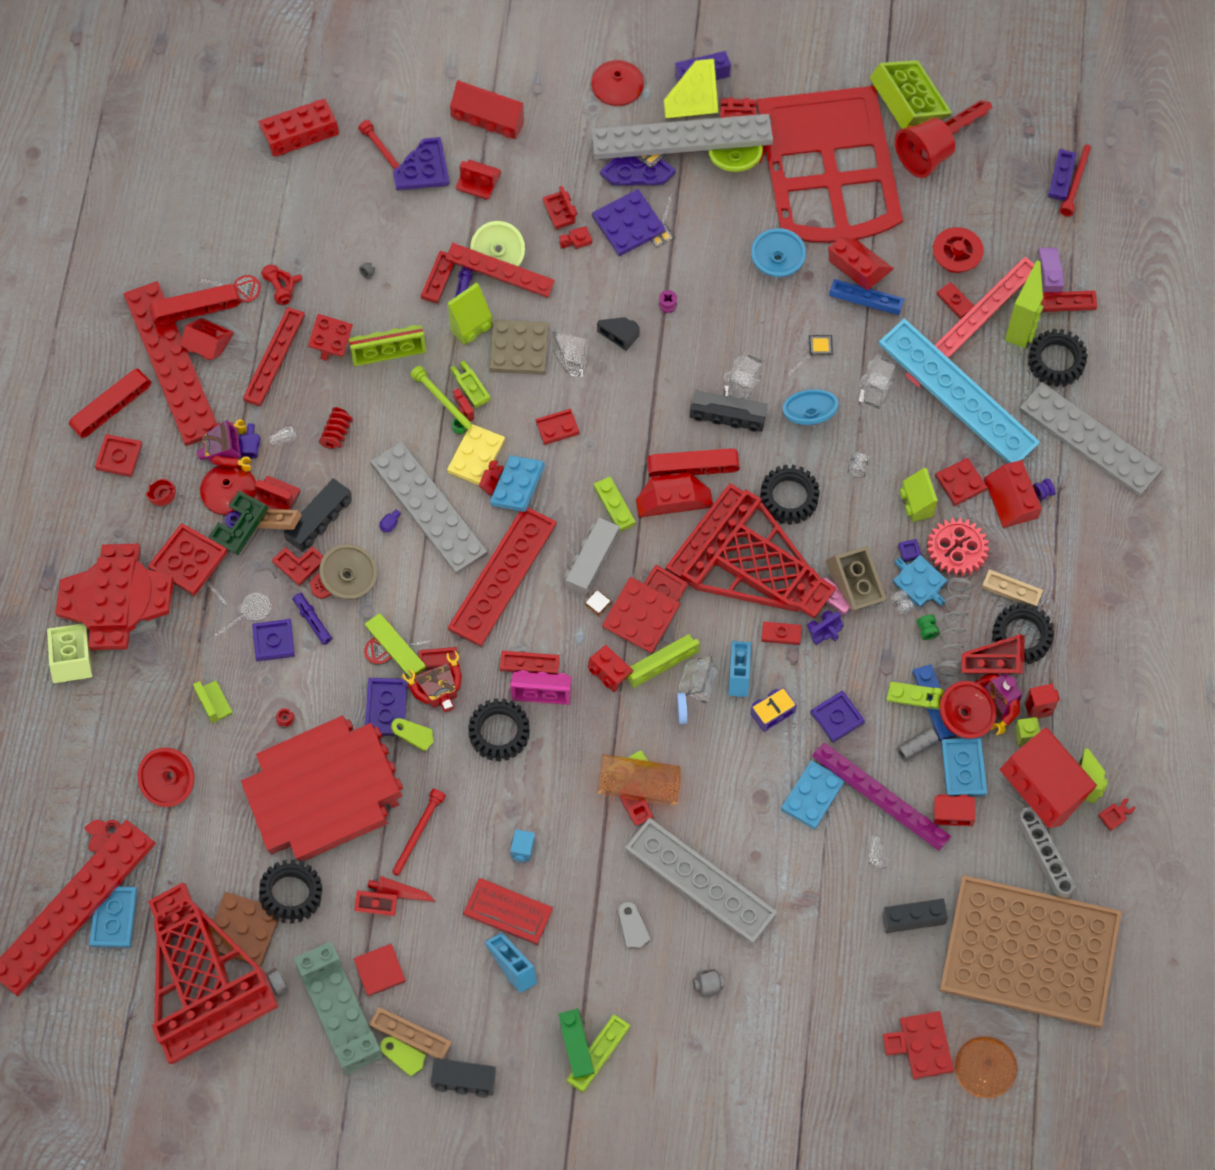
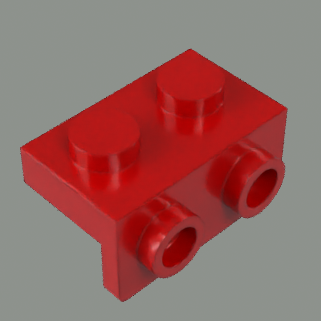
(560, 208)
(609, 668)

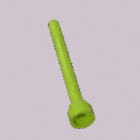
(419, 374)

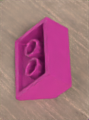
(541, 687)

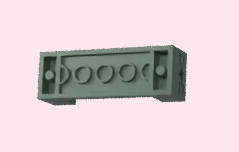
(338, 1008)

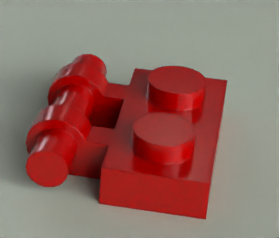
(731, 111)

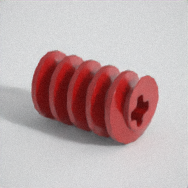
(335, 428)

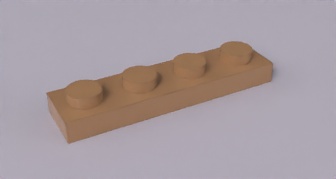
(410, 1034)

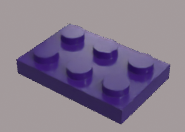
(385, 703)

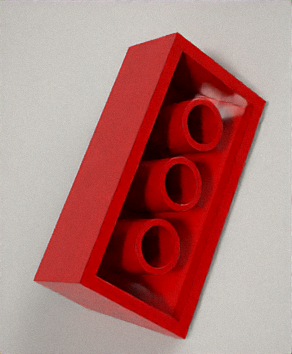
(487, 110)

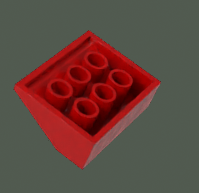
(1048, 778)

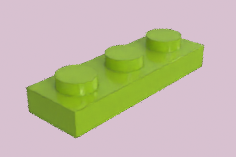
(614, 503)

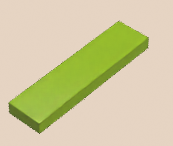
(395, 645)
(601, 1050)

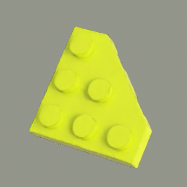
(694, 92)

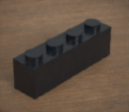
(319, 514)

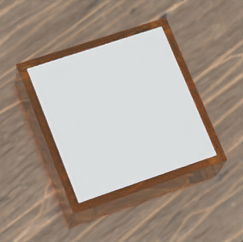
(597, 602)

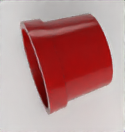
(924, 146)

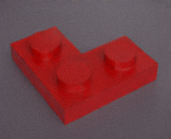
(298, 569)

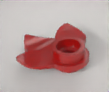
(100, 832)

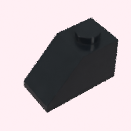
(619, 331)

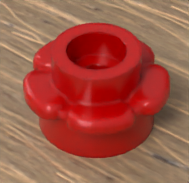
(282, 713)

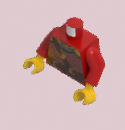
(437, 685)

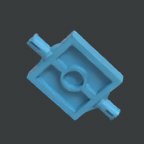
(920, 581)

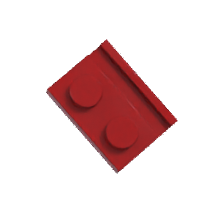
(557, 426)

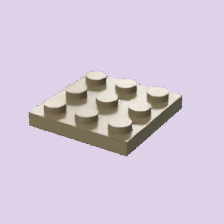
(519, 347)

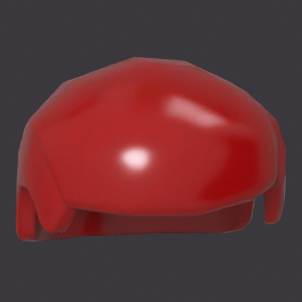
(161, 492)

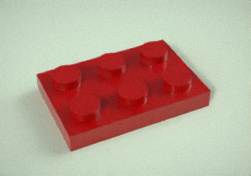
(926, 1045)

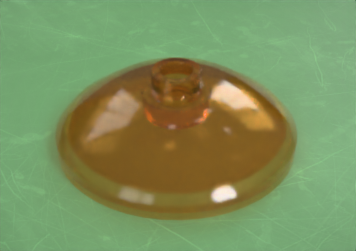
(979, 1078)

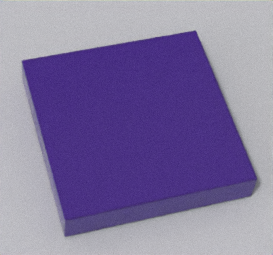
(273, 640)
(837, 716)

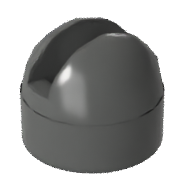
(367, 270)

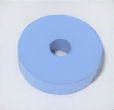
(682, 708)

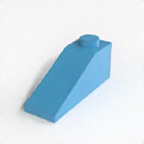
(739, 669)
(512, 962)

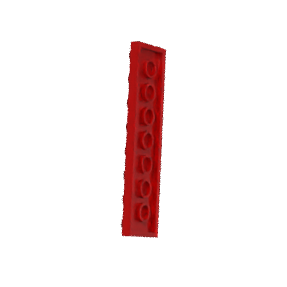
(502, 576)

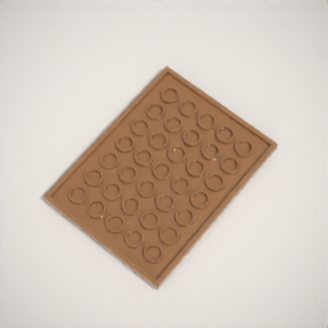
(1031, 951)

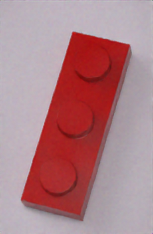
(968, 115)
(437, 279)
(1069, 301)
(531, 662)

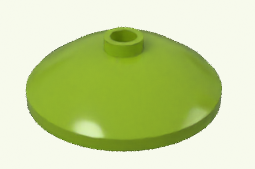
(736, 158)

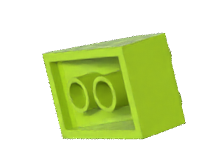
(469, 314)

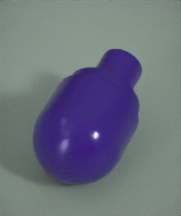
(389, 521)

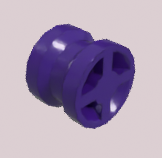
(1044, 489)

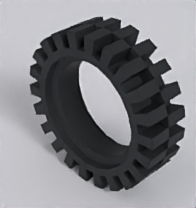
(1062, 339)
(798, 476)
(1032, 615)
(491, 709)
(290, 912)

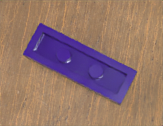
(1062, 175)

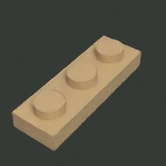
(1012, 588)

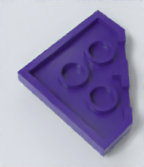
(423, 167)
(634, 172)

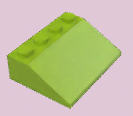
(909, 92)
(1027, 310)

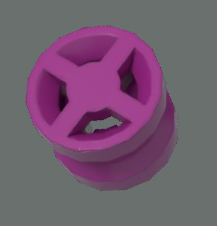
(667, 306)

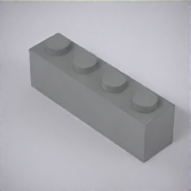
(592, 556)

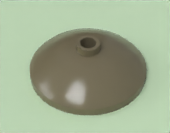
(348, 560)

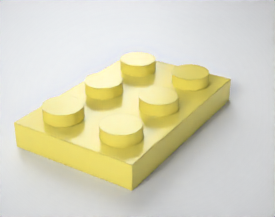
(475, 454)

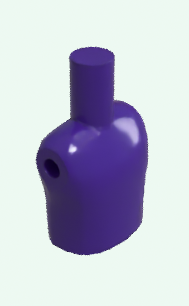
(249, 443)

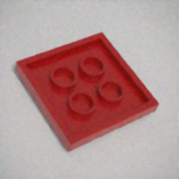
(188, 558)
(641, 615)

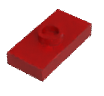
(955, 300)
(781, 633)

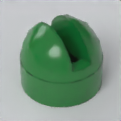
(461, 429)

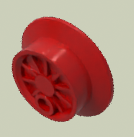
(958, 249)

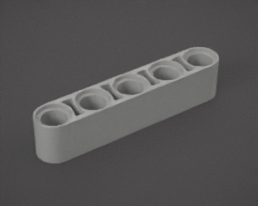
(1046, 844)

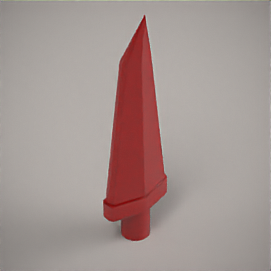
(404, 891)

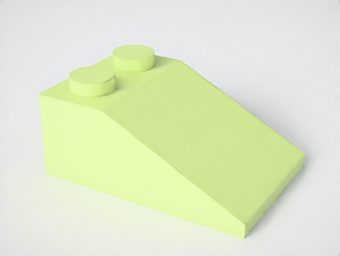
(69, 653)

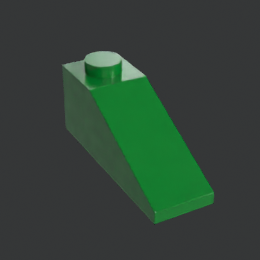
(576, 1043)

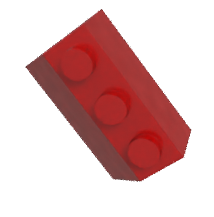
(858, 262)
(1013, 494)

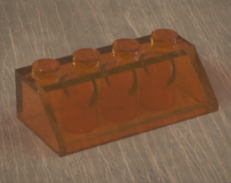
(639, 779)

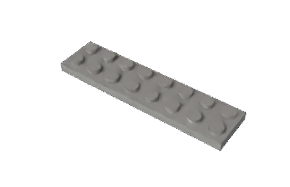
(1091, 439)
(429, 508)
(701, 881)

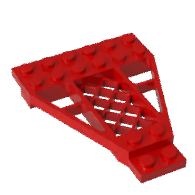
(714, 537)
(221, 1010)

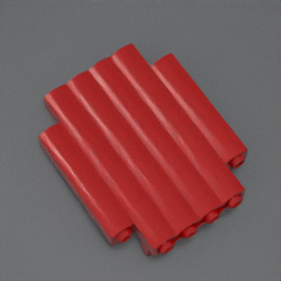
(322, 788)

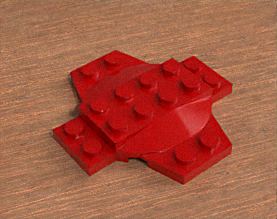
(114, 596)

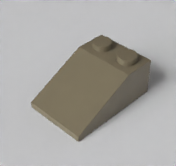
(856, 578)

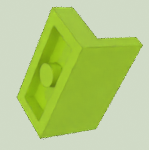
(213, 700)

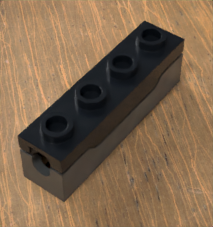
(728, 411)

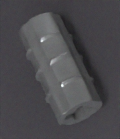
(917, 744)

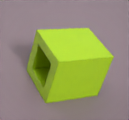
(1026, 730)

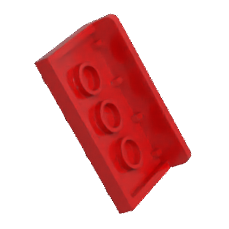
(299, 127)

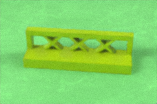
(663, 660)

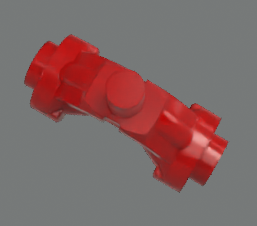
(272, 274)

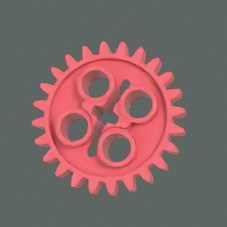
(946, 535)

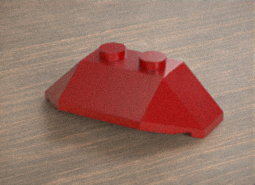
(673, 494)

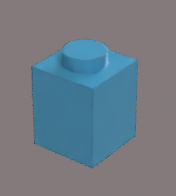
(522, 845)

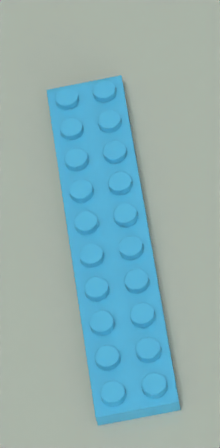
(958, 392)

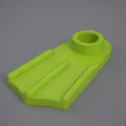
(413, 733)
(403, 1055)

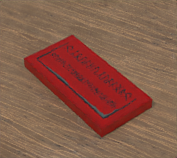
(508, 911)

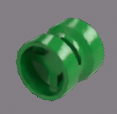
(928, 627)

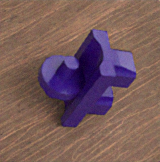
(828, 628)

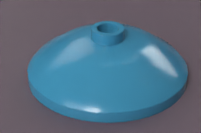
(778, 244)
(810, 407)

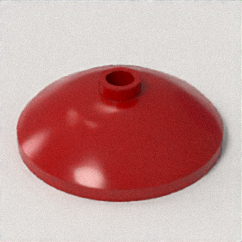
(617, 90)
(219, 496)
(977, 705)
(155, 778)

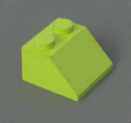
(919, 496)
(1096, 773)

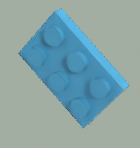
(517, 483)
(964, 767)
(812, 795)
(115, 919)

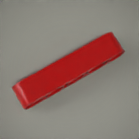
(194, 304)
(109, 403)
(695, 462)

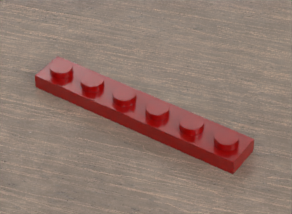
(500, 270)
(274, 356)

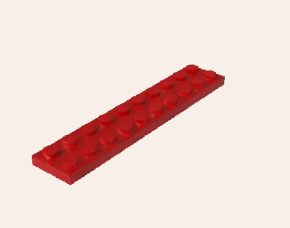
(171, 366)
(73, 906)

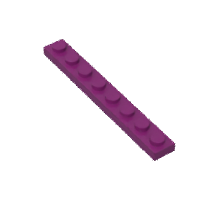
(881, 796)

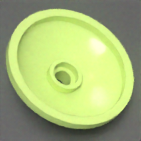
(501, 234)

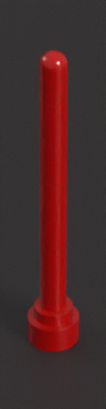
(367, 129)
(1067, 207)
(435, 799)

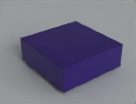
(909, 550)

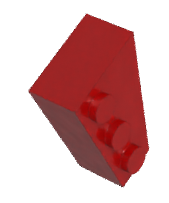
(997, 658)

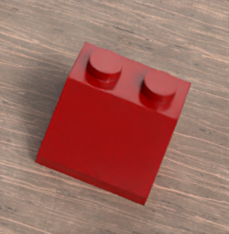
(206, 338)

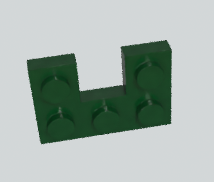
(251, 514)

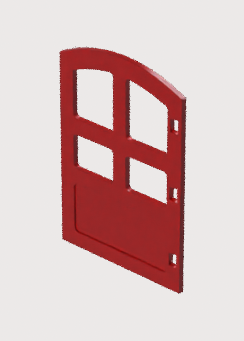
(822, 125)

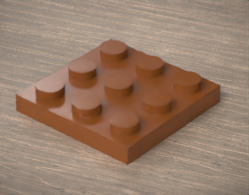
(246, 925)

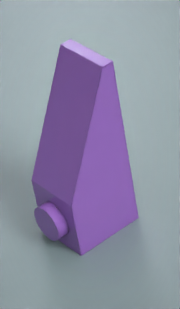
(1051, 270)

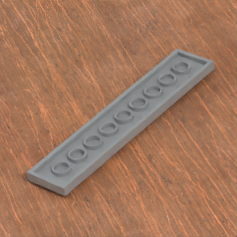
(682, 136)

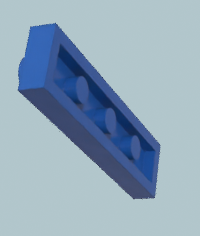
(869, 298)
(926, 677)

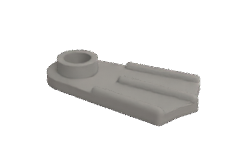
(633, 926)

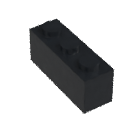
(914, 915)
(463, 1077)

